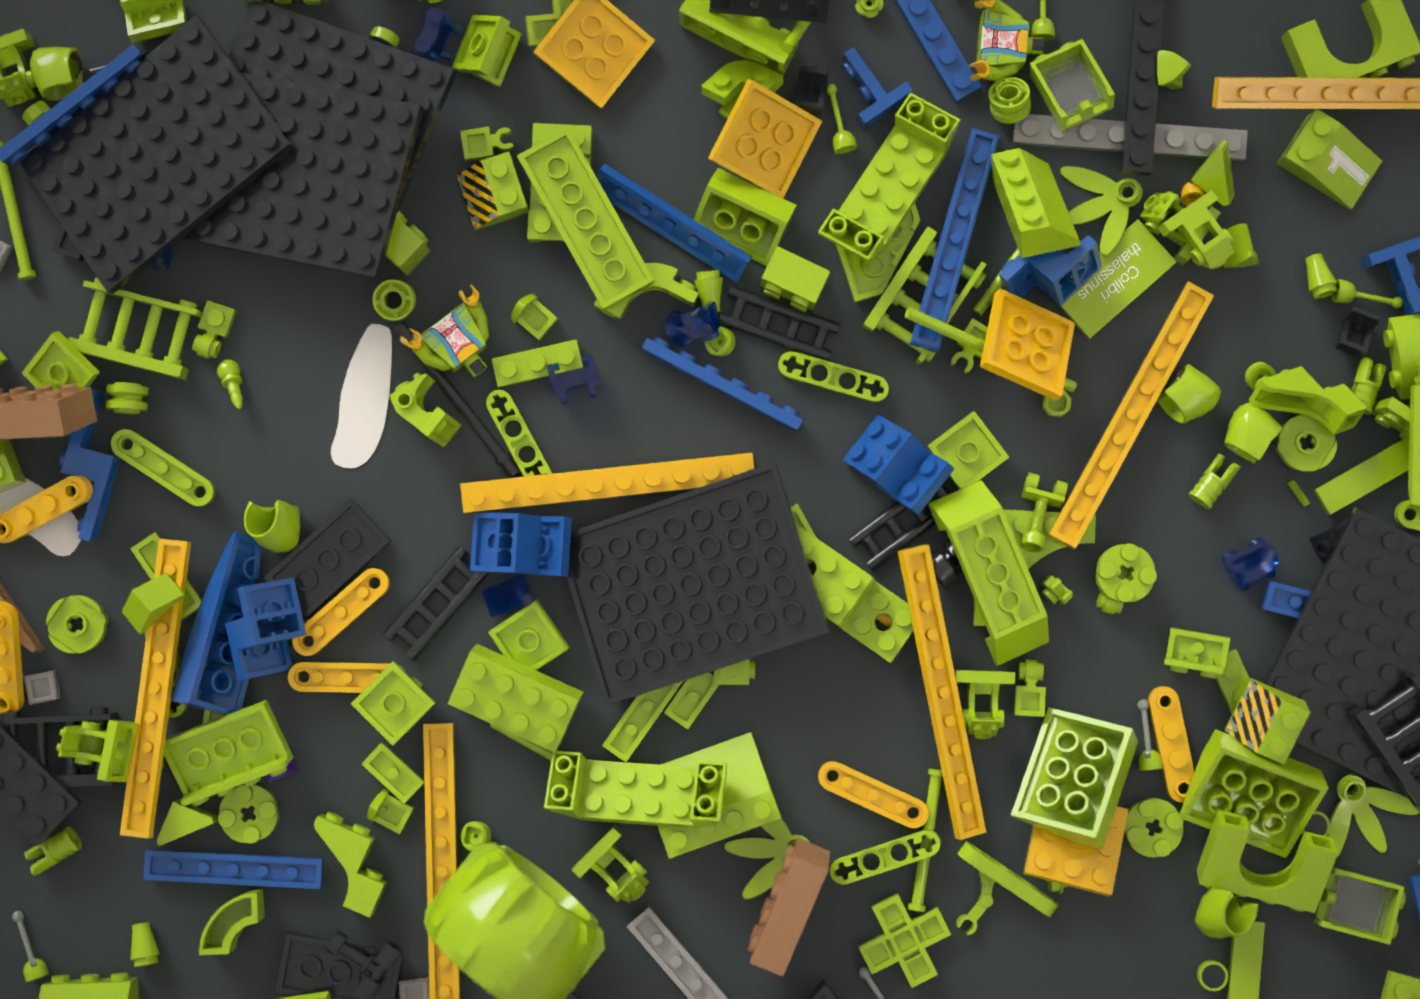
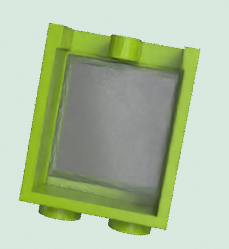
(1072, 84)
(1360, 906)

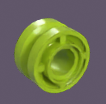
(1010, 100)
(380, 300)
(127, 398)

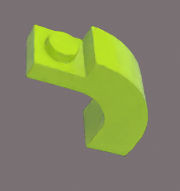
(665, 282)

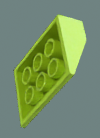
(1075, 777)
(1270, 794)
(746, 799)

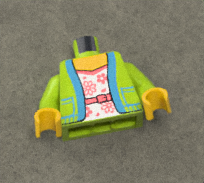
(1002, 42)
(455, 338)

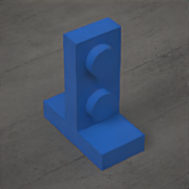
(872, 90)
(1401, 271)

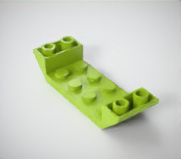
(892, 179)
(993, 570)
(635, 791)

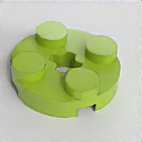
(1306, 460)
(1142, 573)
(59, 625)
(232, 819)
(1169, 821)

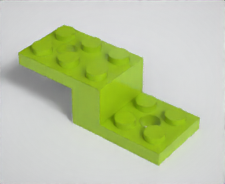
(856, 600)

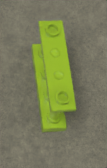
(896, 295)
(143, 357)

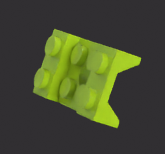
(539, 221)

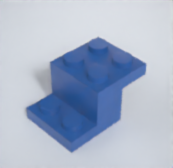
(1053, 271)
(898, 464)
(521, 544)
(269, 620)

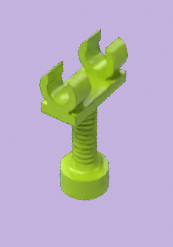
(1034, 540)

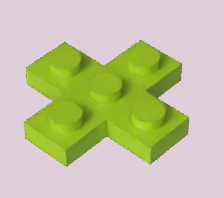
(904, 940)

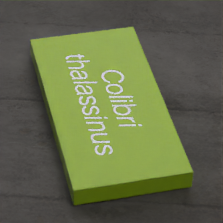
(1124, 276)

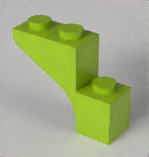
(1299, 393)
(351, 848)

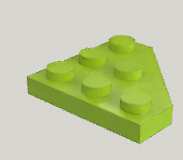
(872, 277)

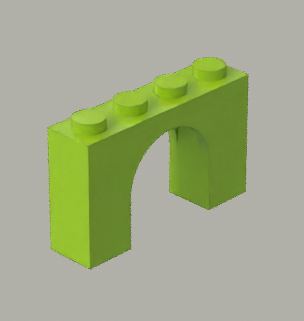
(1393, 45)
(1295, 886)

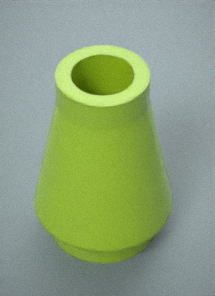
(1320, 278)
(709, 287)
(143, 946)

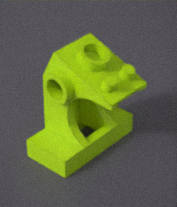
(19, 86)
(1156, 210)
(1192, 217)
(409, 404)
(983, 724)
(85, 745)
(630, 884)

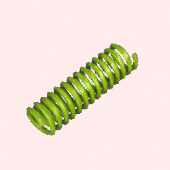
(1295, 491)

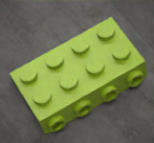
(227, 753)

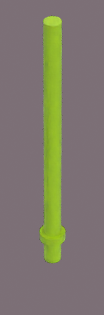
(960, 336)

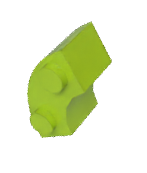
(1404, 347)
(229, 921)

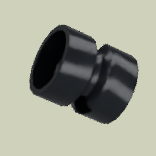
(944, 571)

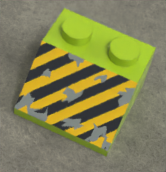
(492, 191)
(1268, 720)

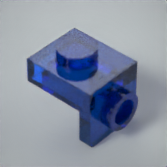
(507, 596)

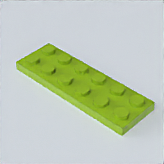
(585, 218)

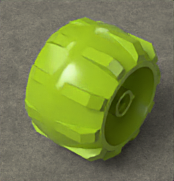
(513, 926)

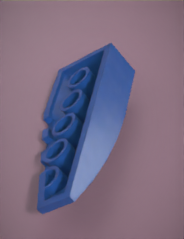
(207, 668)

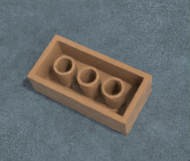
(45, 411)
(789, 906)

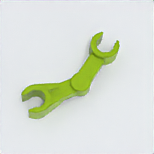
(985, 900)

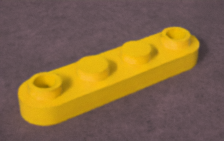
(44, 507)
(342, 611)
(10, 660)
(335, 676)
(1171, 741)
(873, 794)

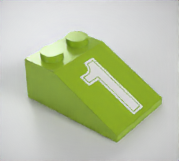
(1330, 159)

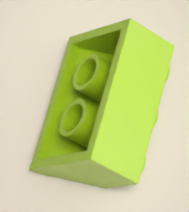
(744, 215)
(91, 987)

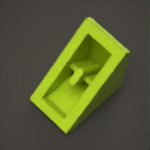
(1217, 174)
(151, 601)
(184, 820)

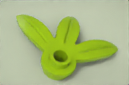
(1110, 201)
(1358, 803)
(762, 849)

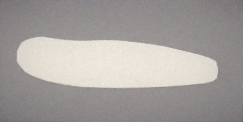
(364, 399)
(59, 535)

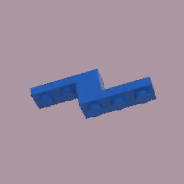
(96, 467)

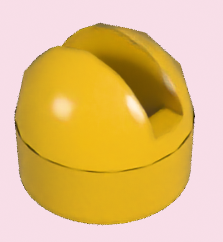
(1189, 189)

